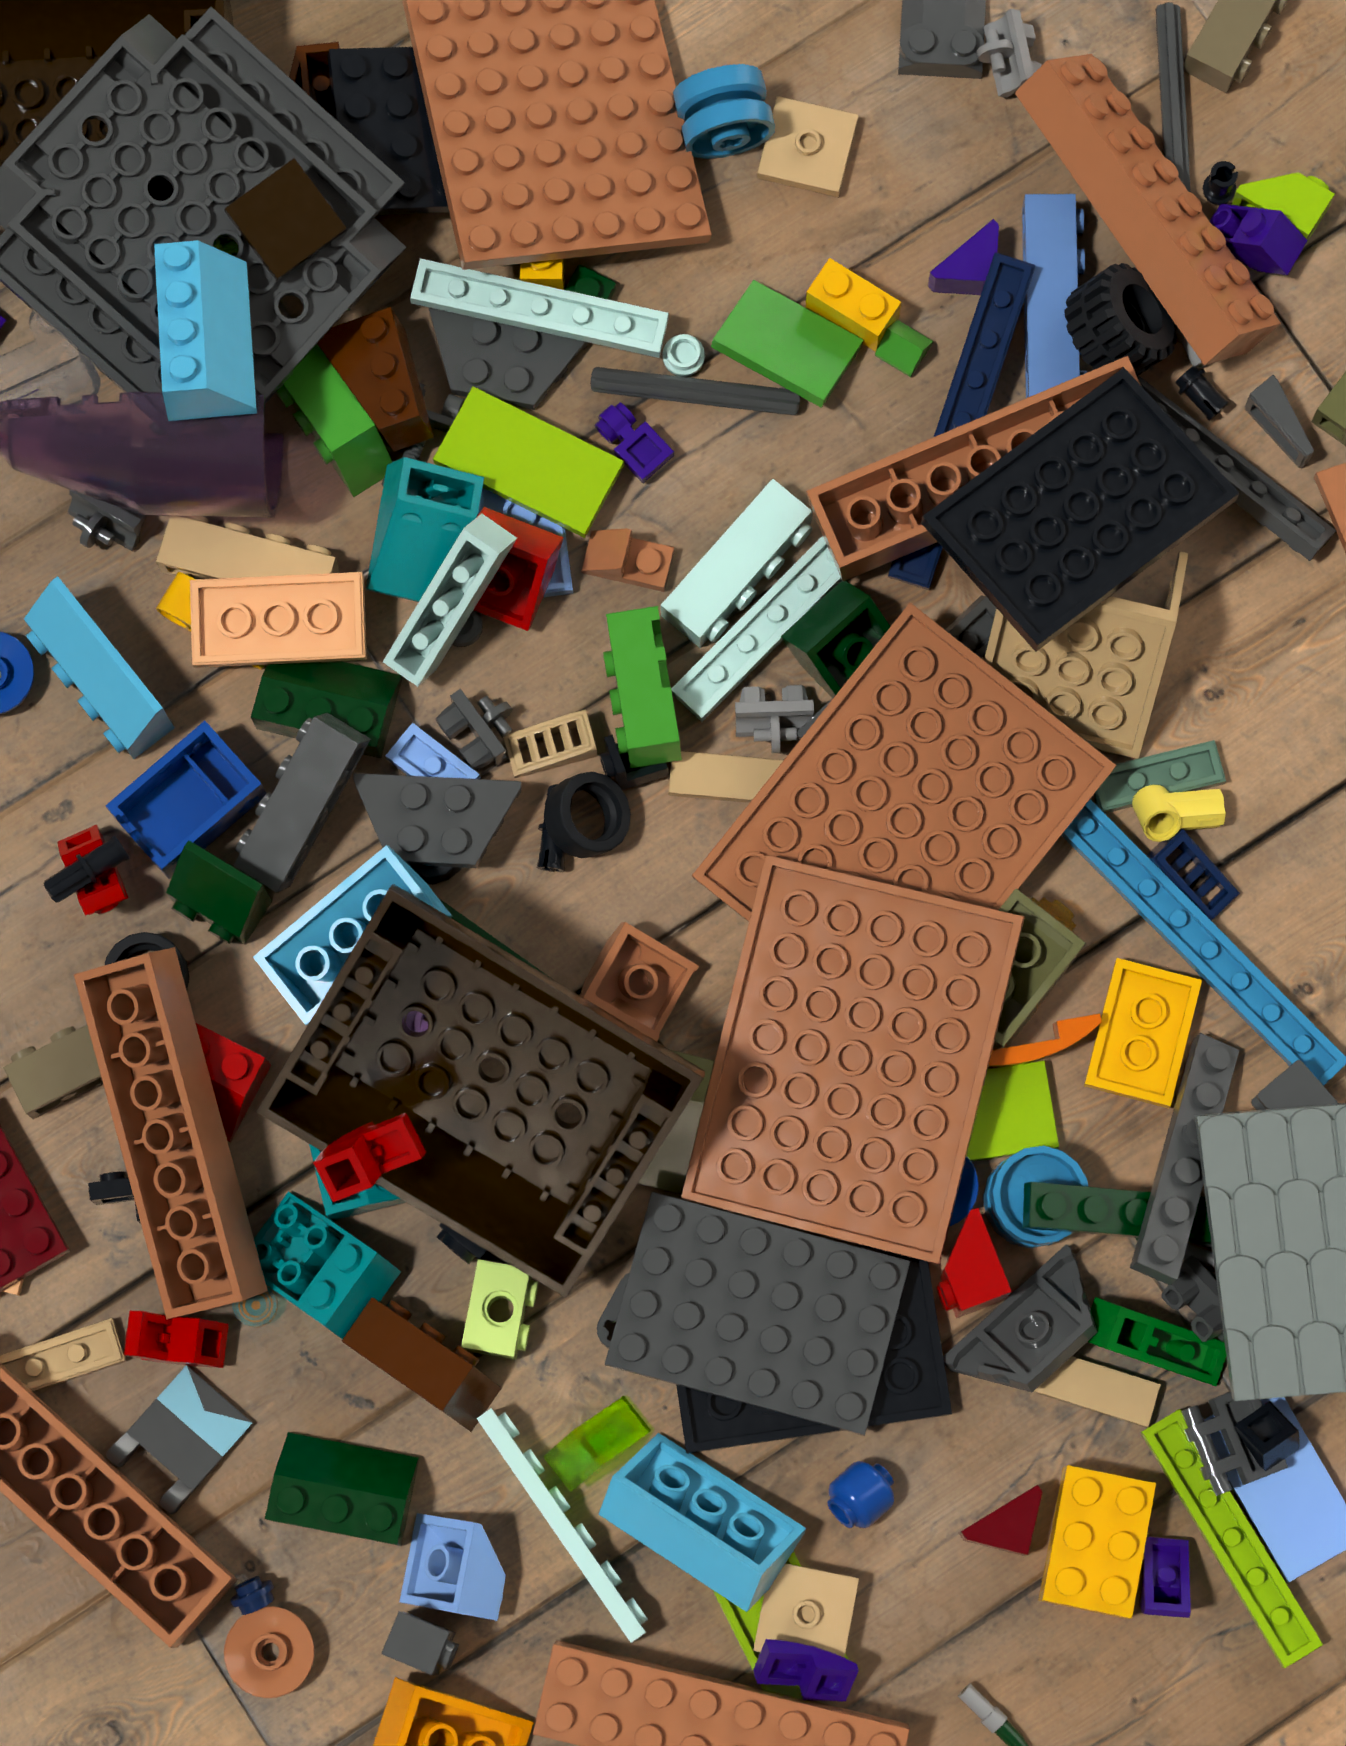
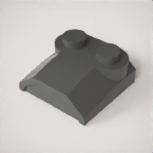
(941, 38)

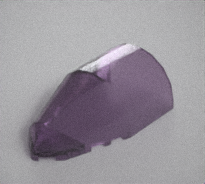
(142, 460)

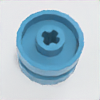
(724, 111)
(1005, 1192)

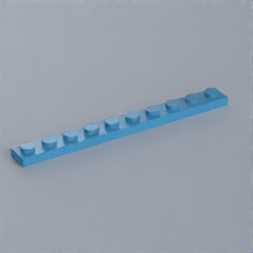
(1201, 943)

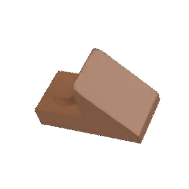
(629, 560)

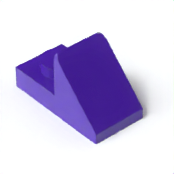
(1165, 1578)

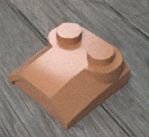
(637, 980)

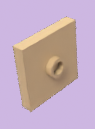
(808, 146)
(808, 1609)

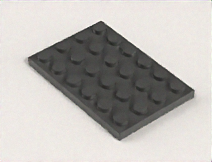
(757, 1313)

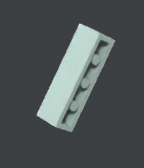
(737, 563)
(449, 599)

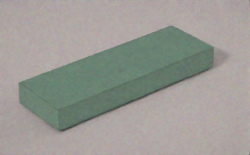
(1176, 770)

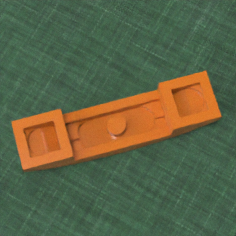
(1065, 1032)

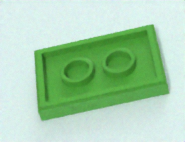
(787, 343)

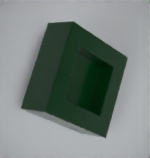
(591, 283)

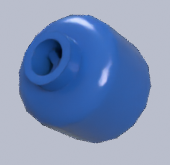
(861, 1494)

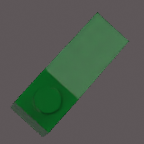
(1157, 1342)

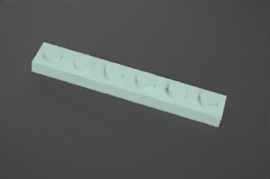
(539, 308)
(757, 632)
(575, 1539)

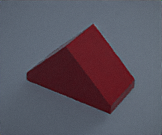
(1009, 1526)

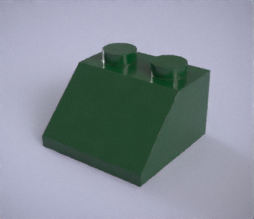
(836, 635)
(217, 894)

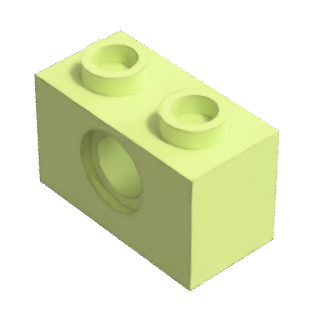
(492, 1283)

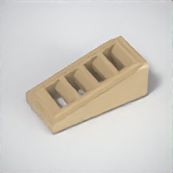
(546, 729)

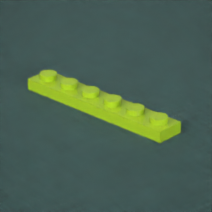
(1233, 1544)

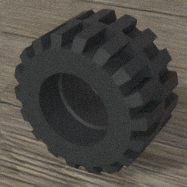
(1119, 318)

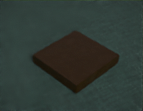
(285, 219)

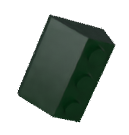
(345, 690)
(342, 1489)

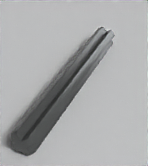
(1172, 89)
(694, 390)

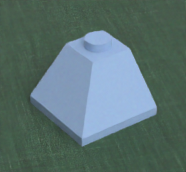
(453, 1568)

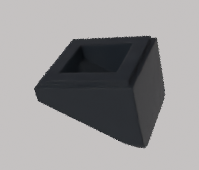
(1268, 1435)

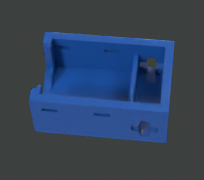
(185, 797)

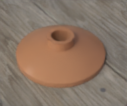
(245, 1652)

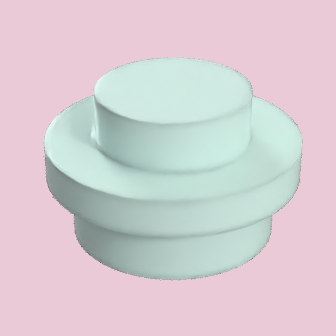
(683, 355)

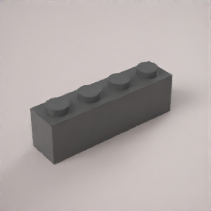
(301, 801)

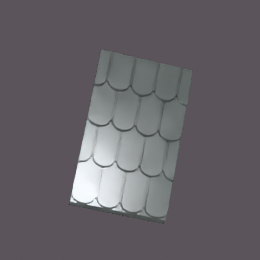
(1279, 1245)

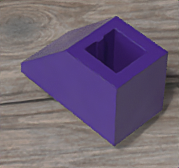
(1260, 237)

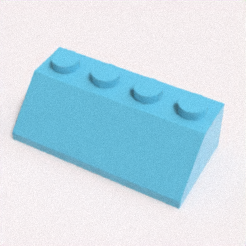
(204, 332)
(97, 670)
(316, 946)
(701, 1521)

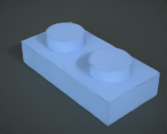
(423, 756)

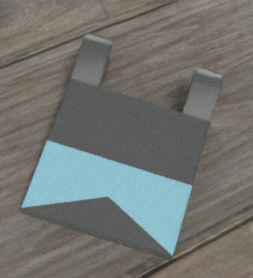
(186, 1431)

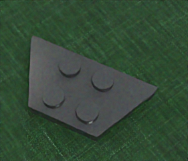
(501, 358)
(436, 817)
(1030, 1329)

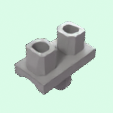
(1008, 52)
(772, 719)

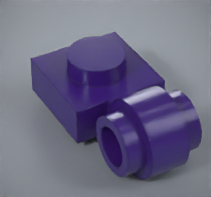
(640, 449)

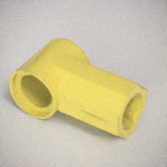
(1166, 813)

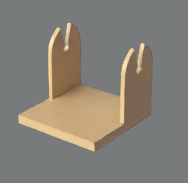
(1099, 670)

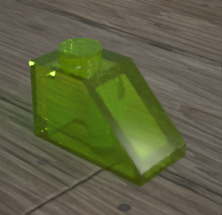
(596, 1443)

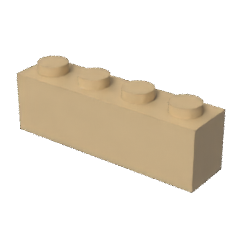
(231, 552)

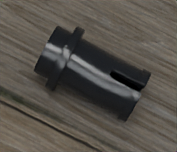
(1220, 184)
(1201, 392)

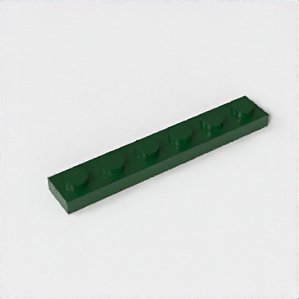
(1096, 1211)

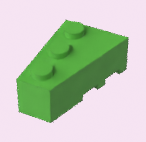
(336, 421)
(642, 688)

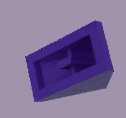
(967, 266)

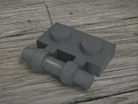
(1227, 1414)

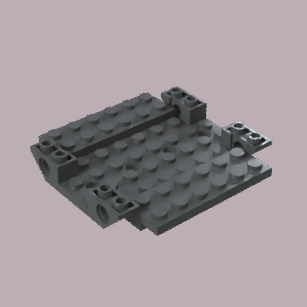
(214, 126)

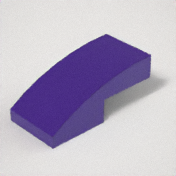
(815, 1670)

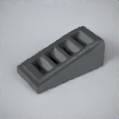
(1277, 418)

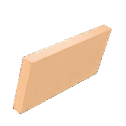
(278, 619)

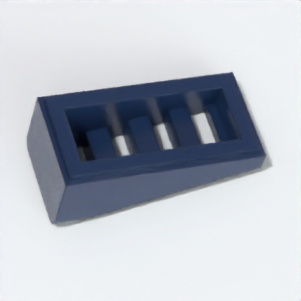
(1203, 864)

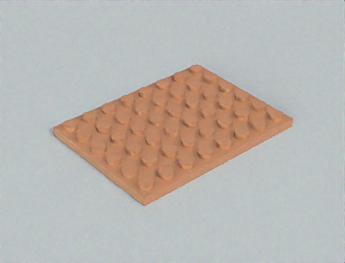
(555, 128)
(916, 780)
(853, 1058)

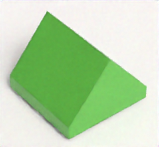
(903, 347)

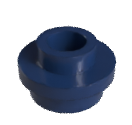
(252, 1595)

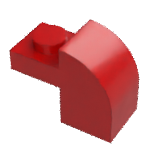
(110, 886)
(365, 1154)
(176, 1340)

